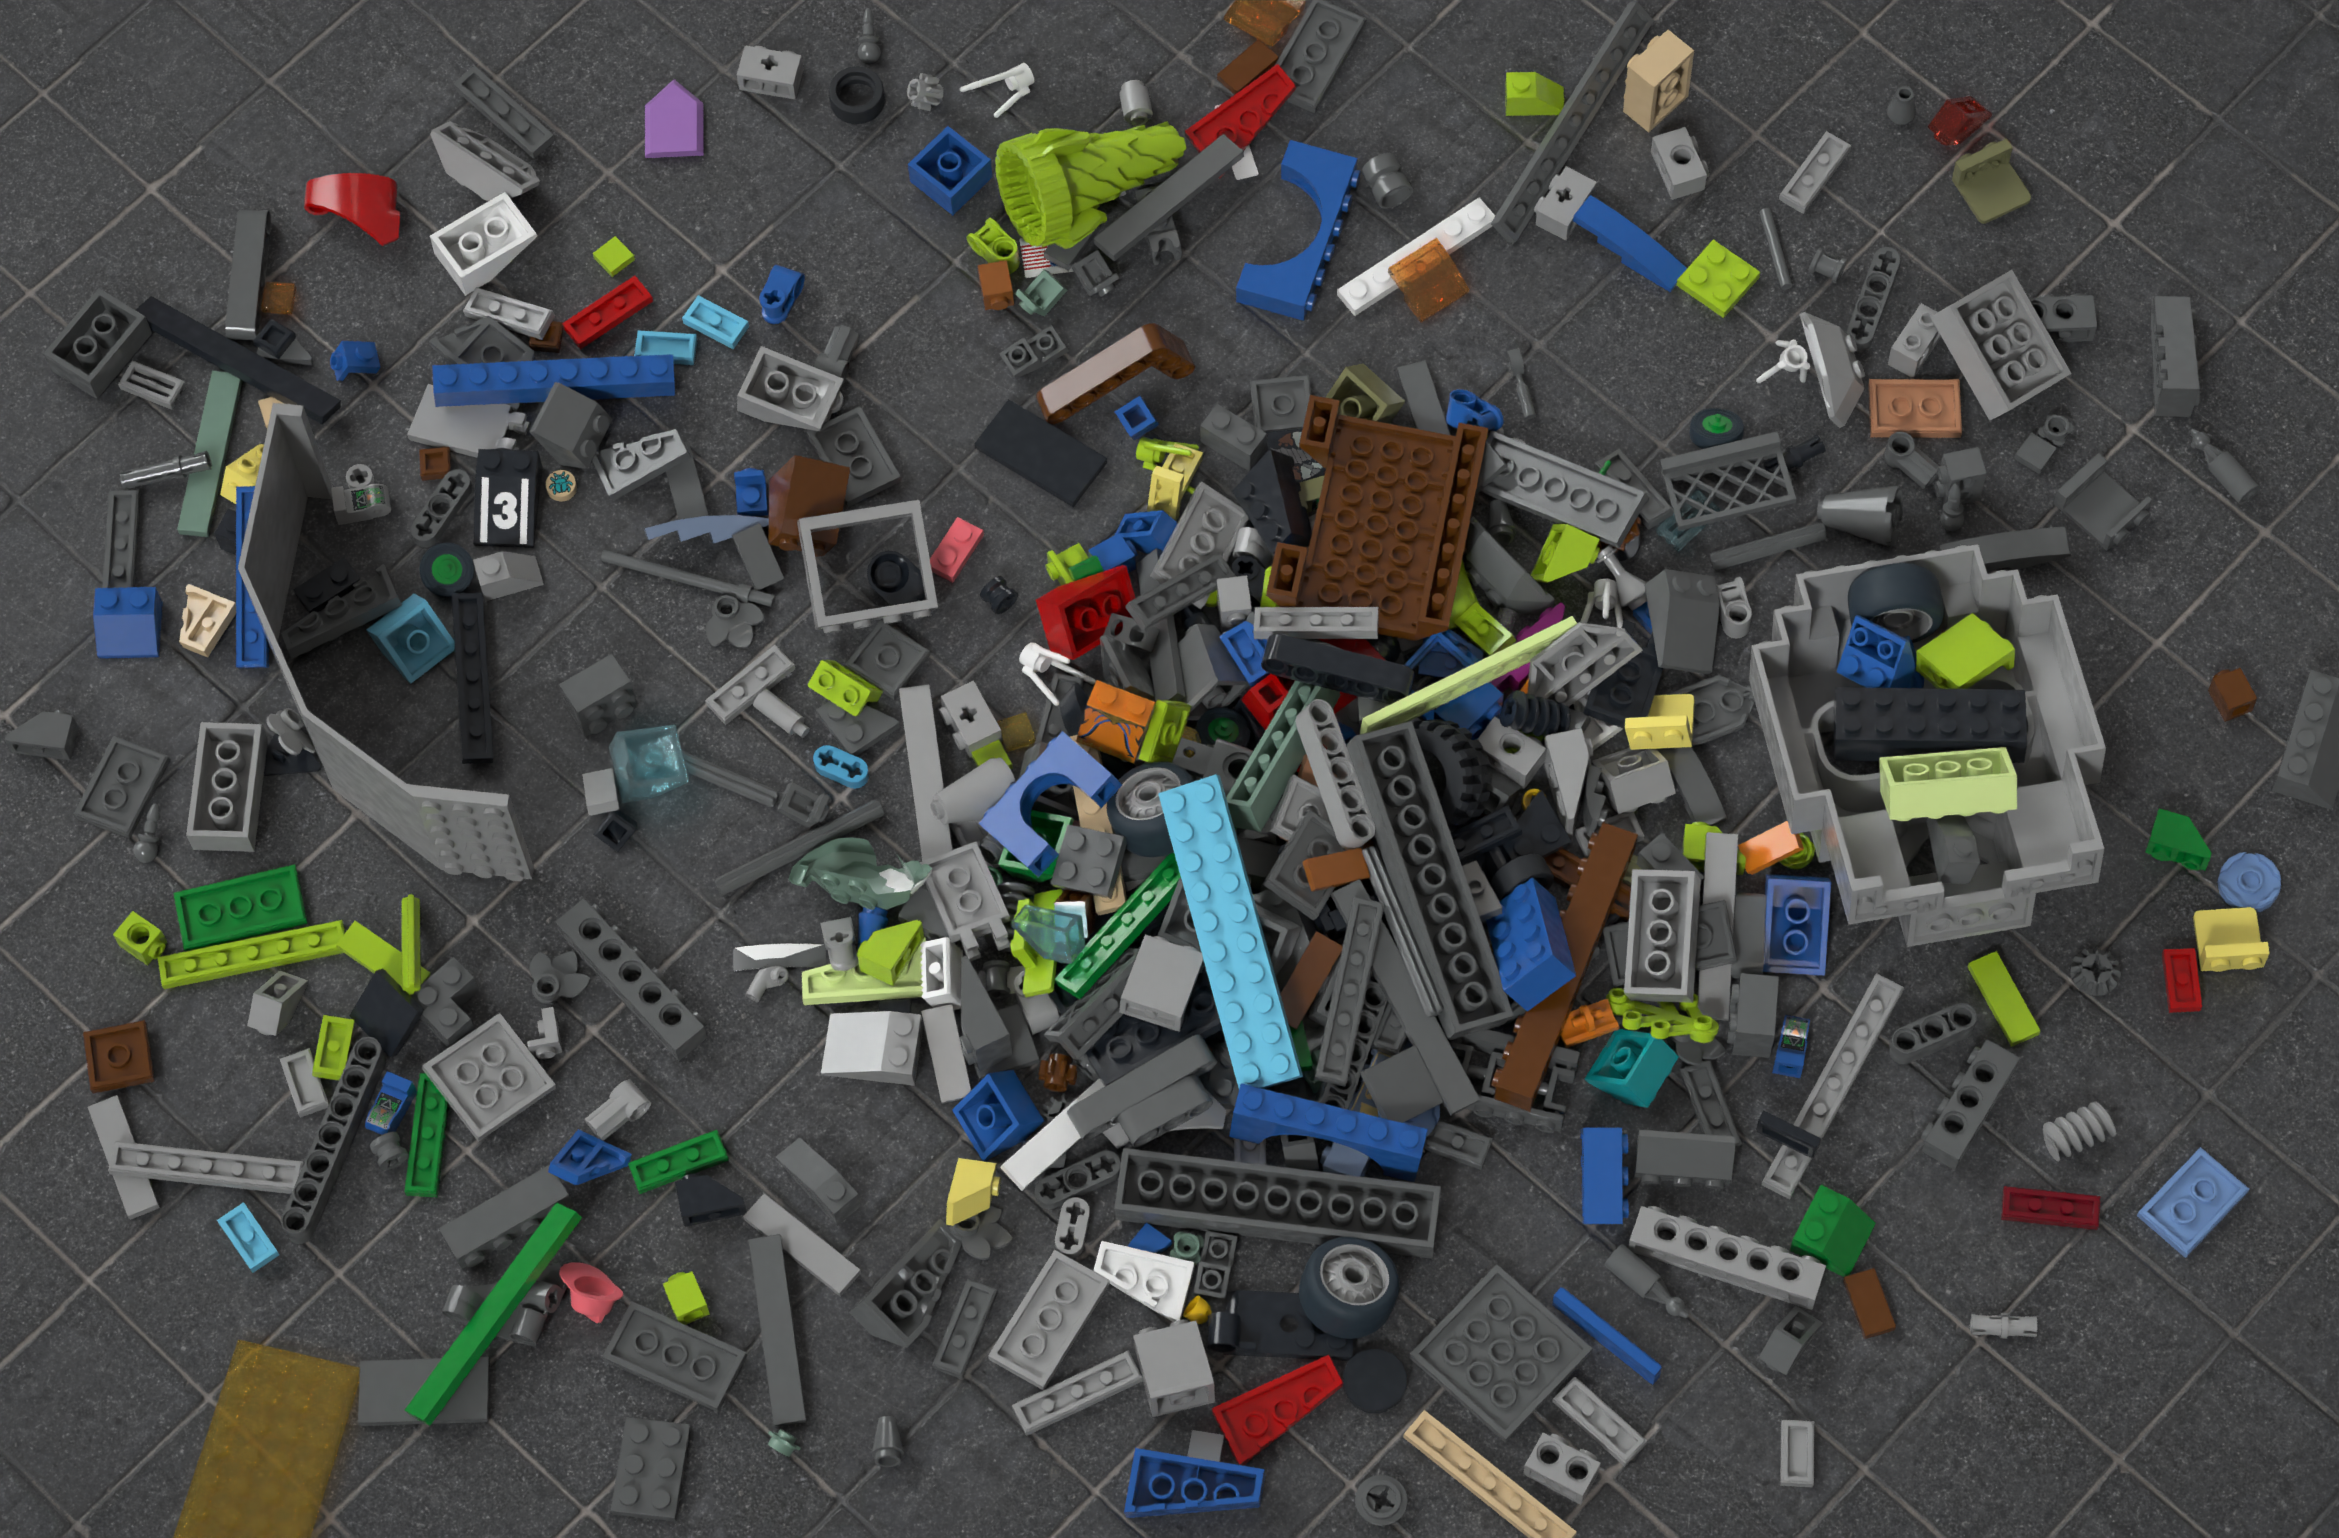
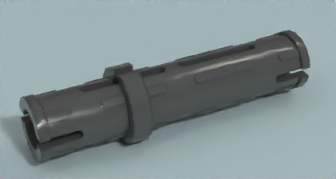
(157, 472)

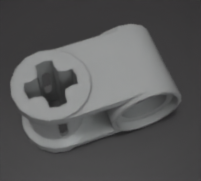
(1734, 604)
(840, 943)
(1038, 1010)

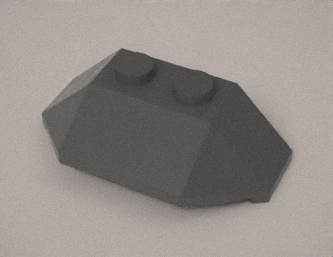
(1501, 575)

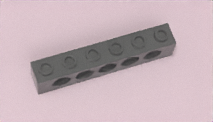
(677, 1038)

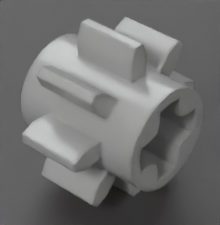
(925, 92)

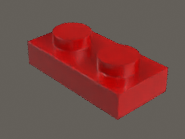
(2181, 980)

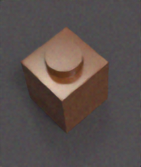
(995, 285)

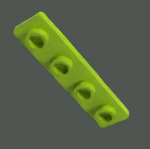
(1038, 971)

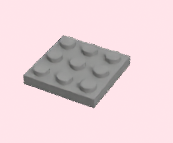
(489, 1077)

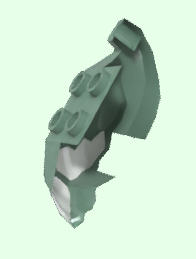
(850, 874)

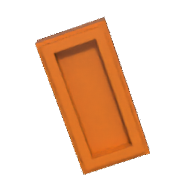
(1770, 848)

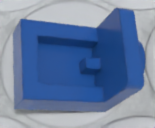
(354, 358)

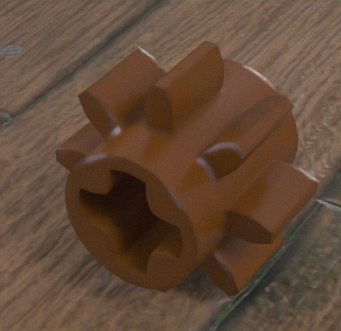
(1058, 1072)

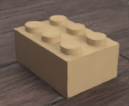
(1658, 80)

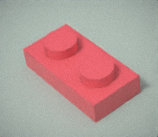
(955, 549)

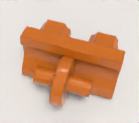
(1589, 1023)

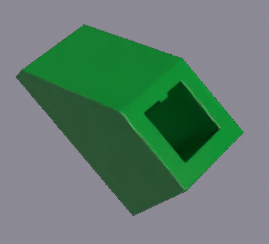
(2177, 840)

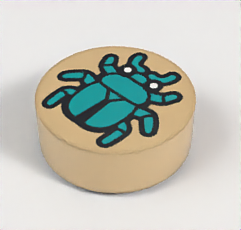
(561, 485)

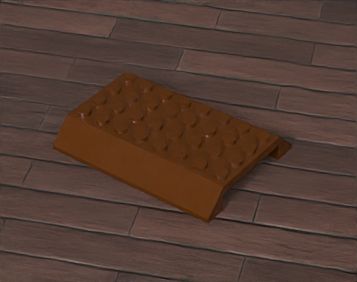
(1384, 522)

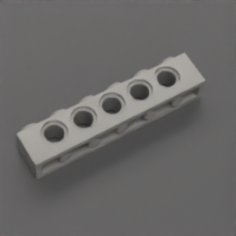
(1737, 1271)

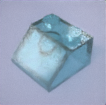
(648, 762)

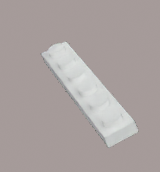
(1451, 233)

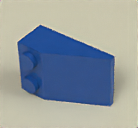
(1796, 924)

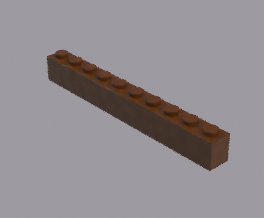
(1583, 925)

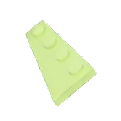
(828, 985)

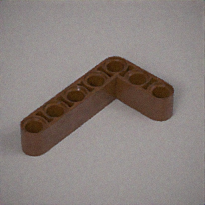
(1113, 367)

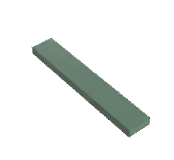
(214, 438)

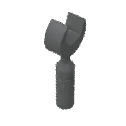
(1516, 369)

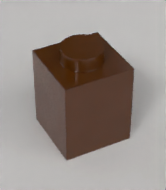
(2232, 694)

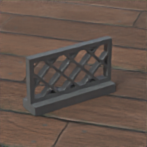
(1715, 461)

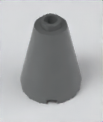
(1865, 513)

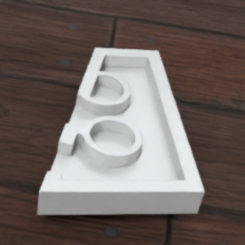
(1148, 1277)

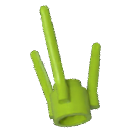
(1154, 451)

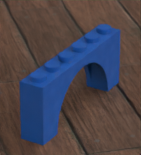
(1291, 285)
(1269, 1113)

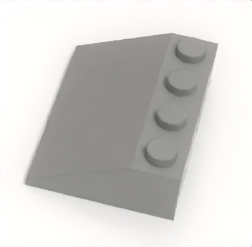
(2000, 345)

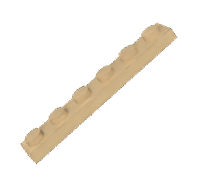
(1095, 818)
(1485, 1480)

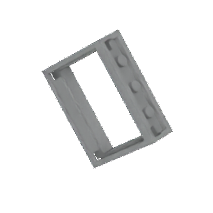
(863, 618)

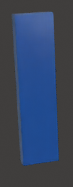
(1607, 1335)

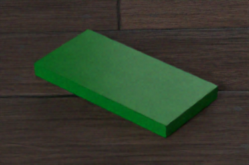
(240, 908)

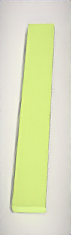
(1465, 679)

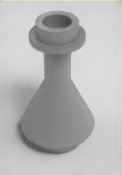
(1629, 587)

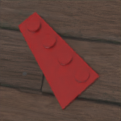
(1245, 112)
(1270, 1410)

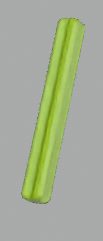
(411, 944)

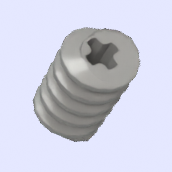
(2076, 1128)

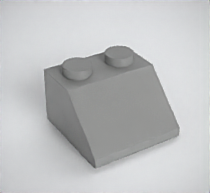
(1635, 778)

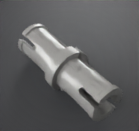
(2003, 1325)

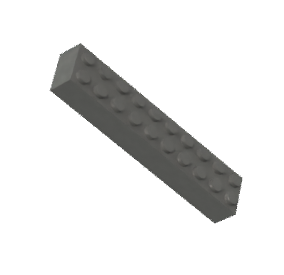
(1429, 879)
(1275, 1202)

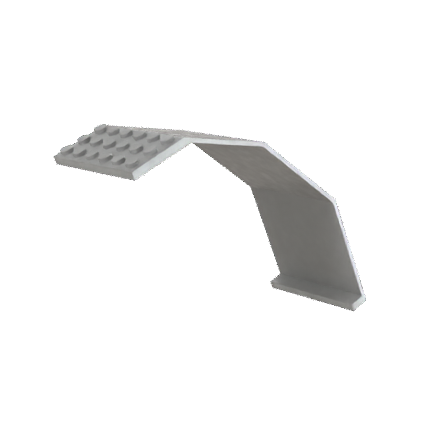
(444, 825)

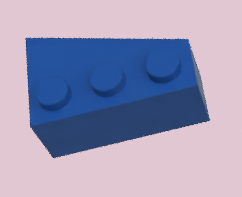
(1603, 1175)

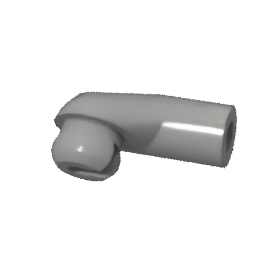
(766, 979)

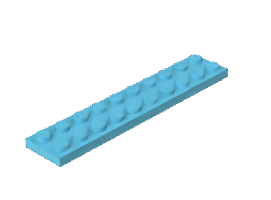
(1230, 933)

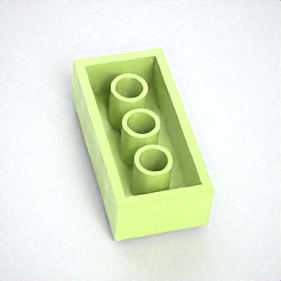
(1948, 783)

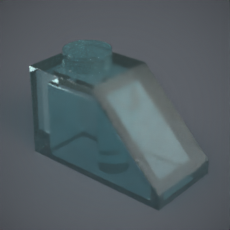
(1051, 932)

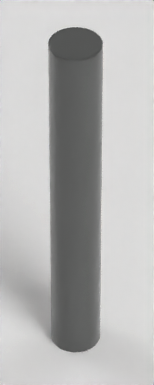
(1775, 248)

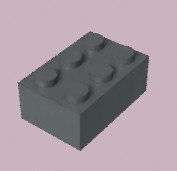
(97, 343)

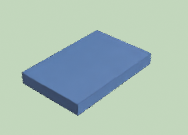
(2193, 1202)

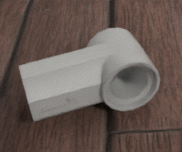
(624, 1105)

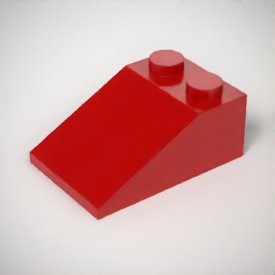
(1080, 610)

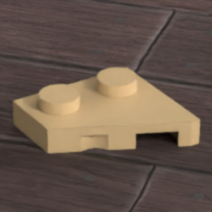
(204, 620)

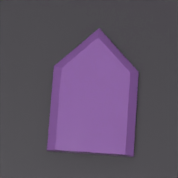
(674, 123)

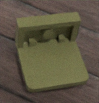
(1990, 182)

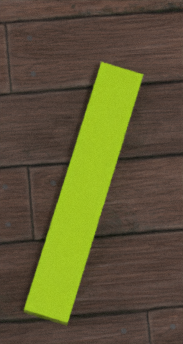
(250, 954)

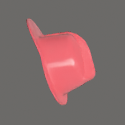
(590, 1290)

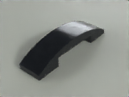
(1072, 712)

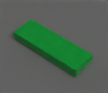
(678, 1161)

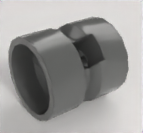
(1387, 181)

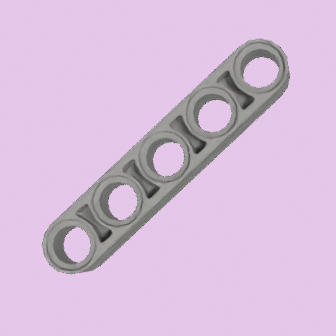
(1334, 789)

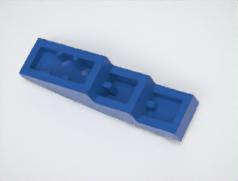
(1630, 242)

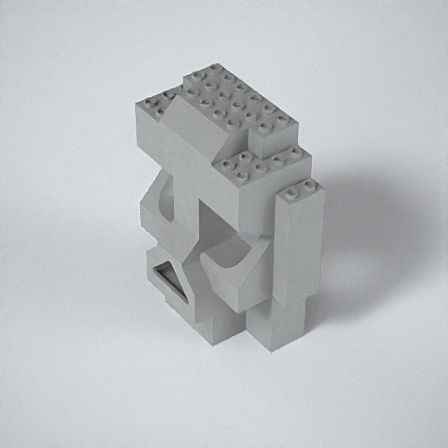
(2027, 850)

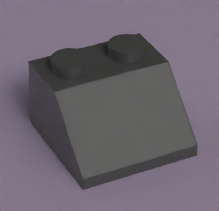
(570, 426)

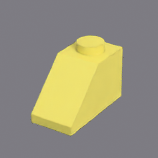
(971, 1189)

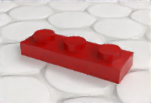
(607, 312)

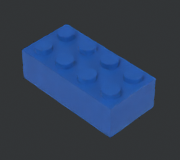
(1530, 945)

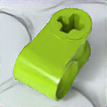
(992, 243)

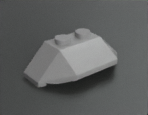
(482, 163)
(1835, 366)
(1579, 661)

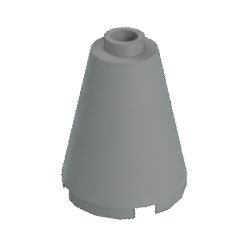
(973, 793)

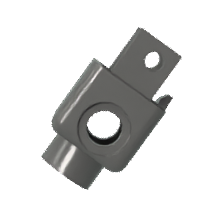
(1221, 759)

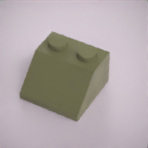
(1365, 395)

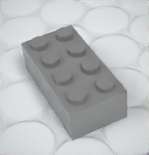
(227, 787)
(1662, 935)

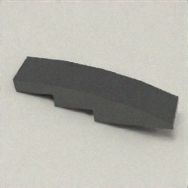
(2019, 548)

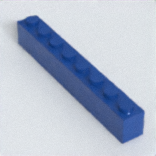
(534, 379)

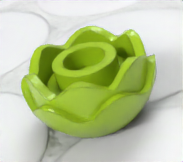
(1801, 858)

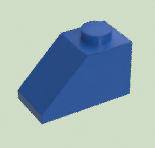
(1147, 530)

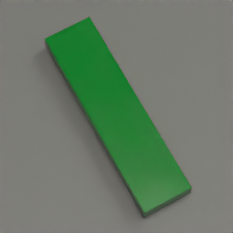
(426, 1140)

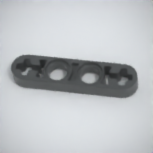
(1875, 299)

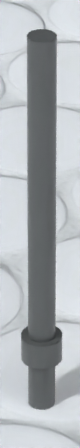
(743, 592)

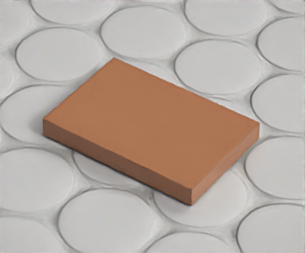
(1916, 407)

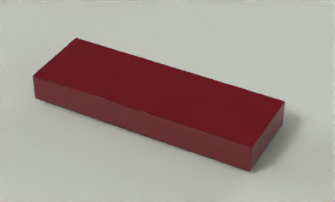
(2050, 1208)

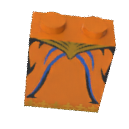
(1115, 721)

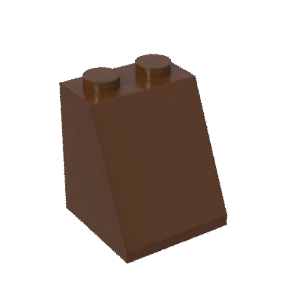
(801, 491)

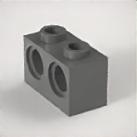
(1962, 468)

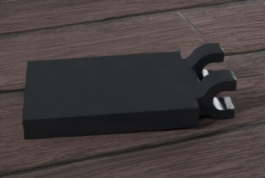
(1627, 690)

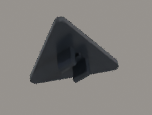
(281, 762)

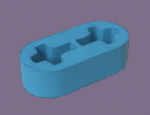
(843, 760)

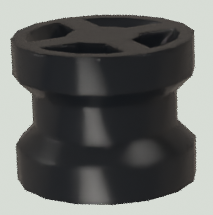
(999, 595)

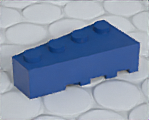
(1184, 1484)

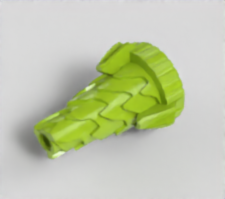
(1063, 175)

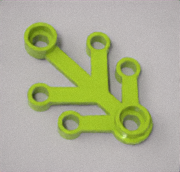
(1699, 1026)

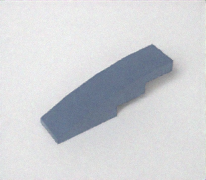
(718, 527)

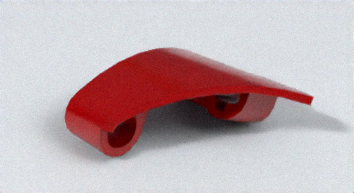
(359, 198)

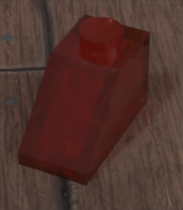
(1958, 120)

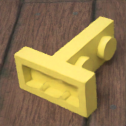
(1172, 481)

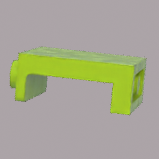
(1964, 655)

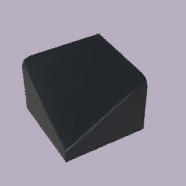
(615, 829)

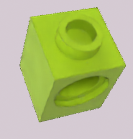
(132, 930)
(685, 1297)

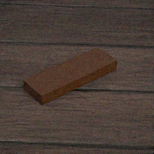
(1308, 977)

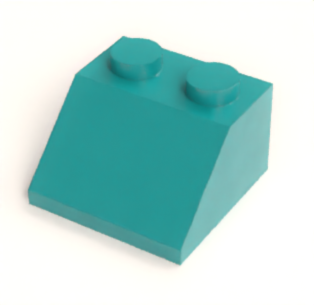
(1632, 1067)

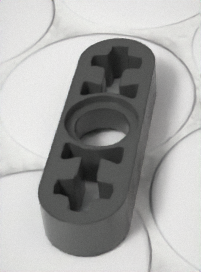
(422, 521)
(1053, 1183)

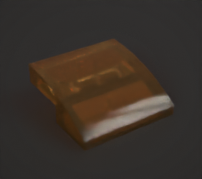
(1264, 18)
(1428, 280)

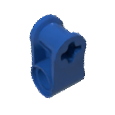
(780, 293)
(1472, 410)

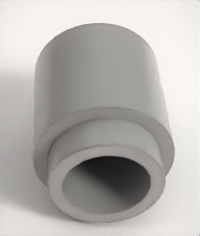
(1135, 102)

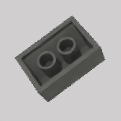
(1684, 1158)

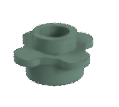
(1187, 1239)
(783, 1442)

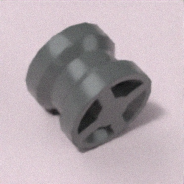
(389, 1151)

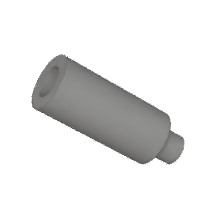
(780, 713)

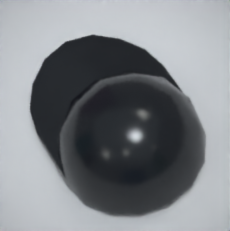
(895, 578)

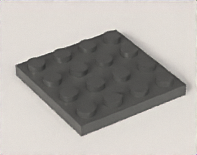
(1501, 1353)

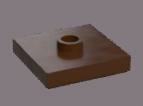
(118, 1056)

